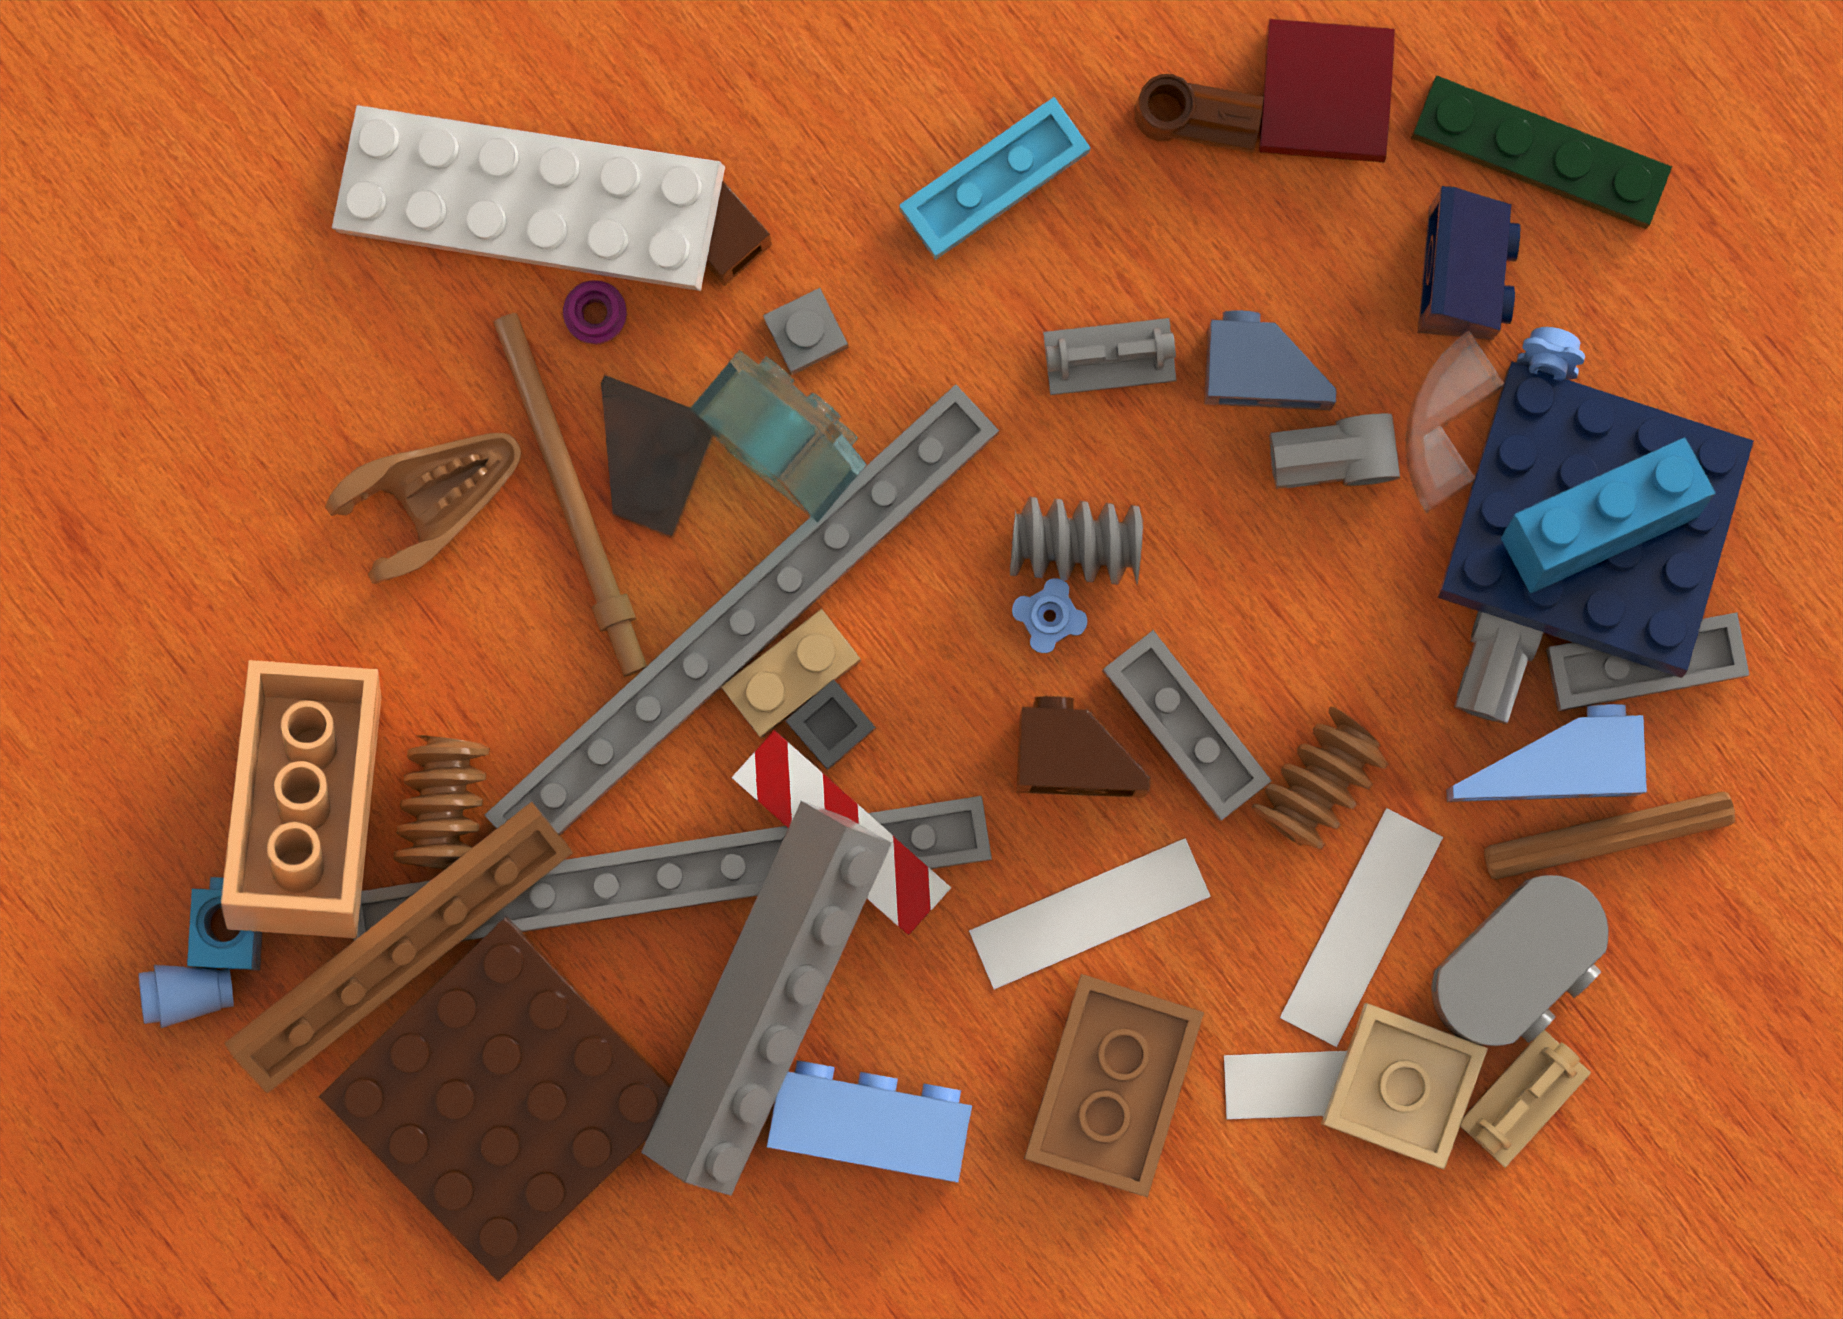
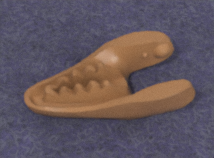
(437, 487)

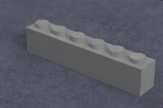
(766, 998)

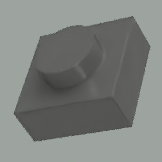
(830, 724)

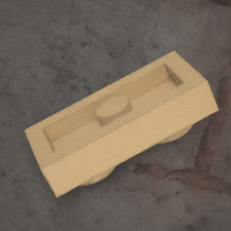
(791, 673)

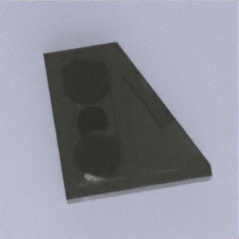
(651, 455)

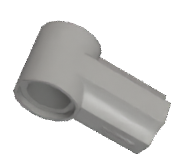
(1352, 451)
(1495, 667)

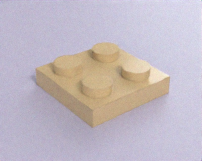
(1404, 1086)

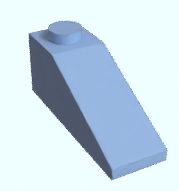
(1579, 760)

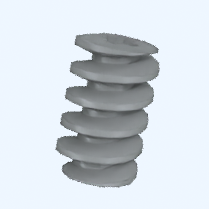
(1077, 540)

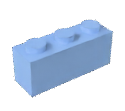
(870, 1122)

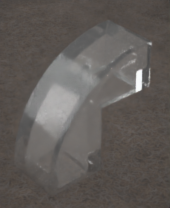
(1450, 389)

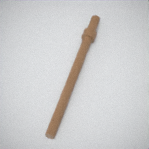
(612, 609)

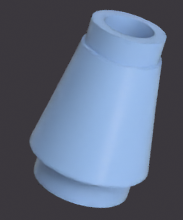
(183, 993)

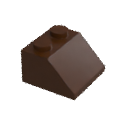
(1073, 754)

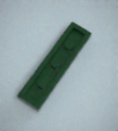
(1541, 152)

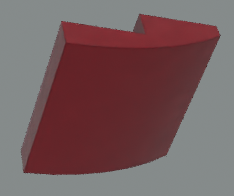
(1327, 90)

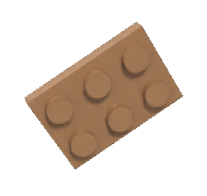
(1114, 1085)

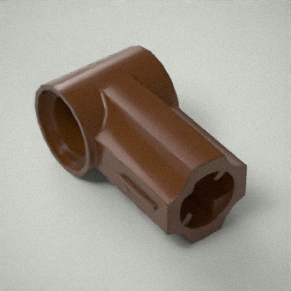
(1206, 117)

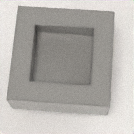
(805, 331)

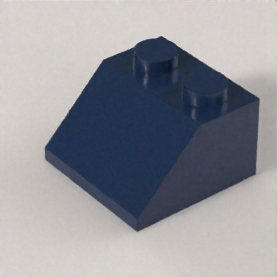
(1466, 265)

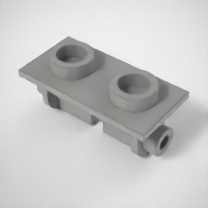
(1110, 356)

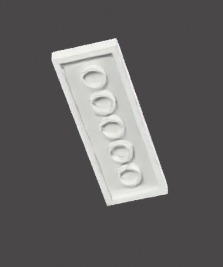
(529, 197)

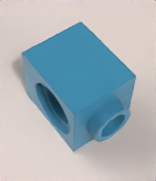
(204, 947)

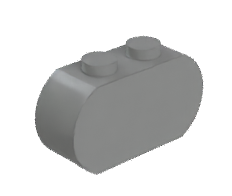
(1521, 962)

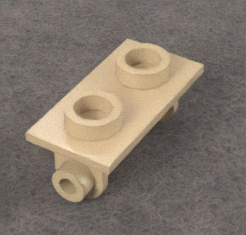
(1524, 1097)

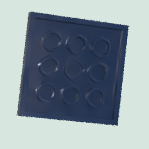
(1551, 439)

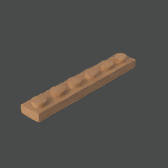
(398, 948)

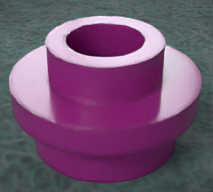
(594, 292)

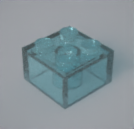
(780, 433)

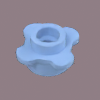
(1552, 352)
(1054, 598)

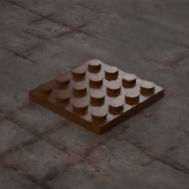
(500, 1098)

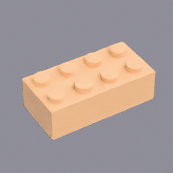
(302, 799)

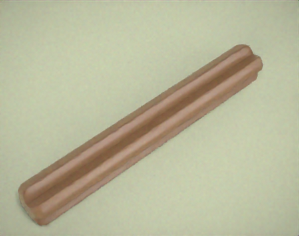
(1609, 835)

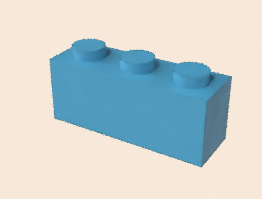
(1607, 515)

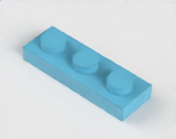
(994, 178)

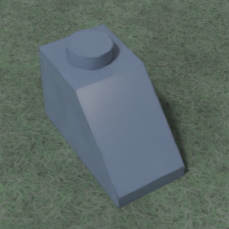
(1260, 367)

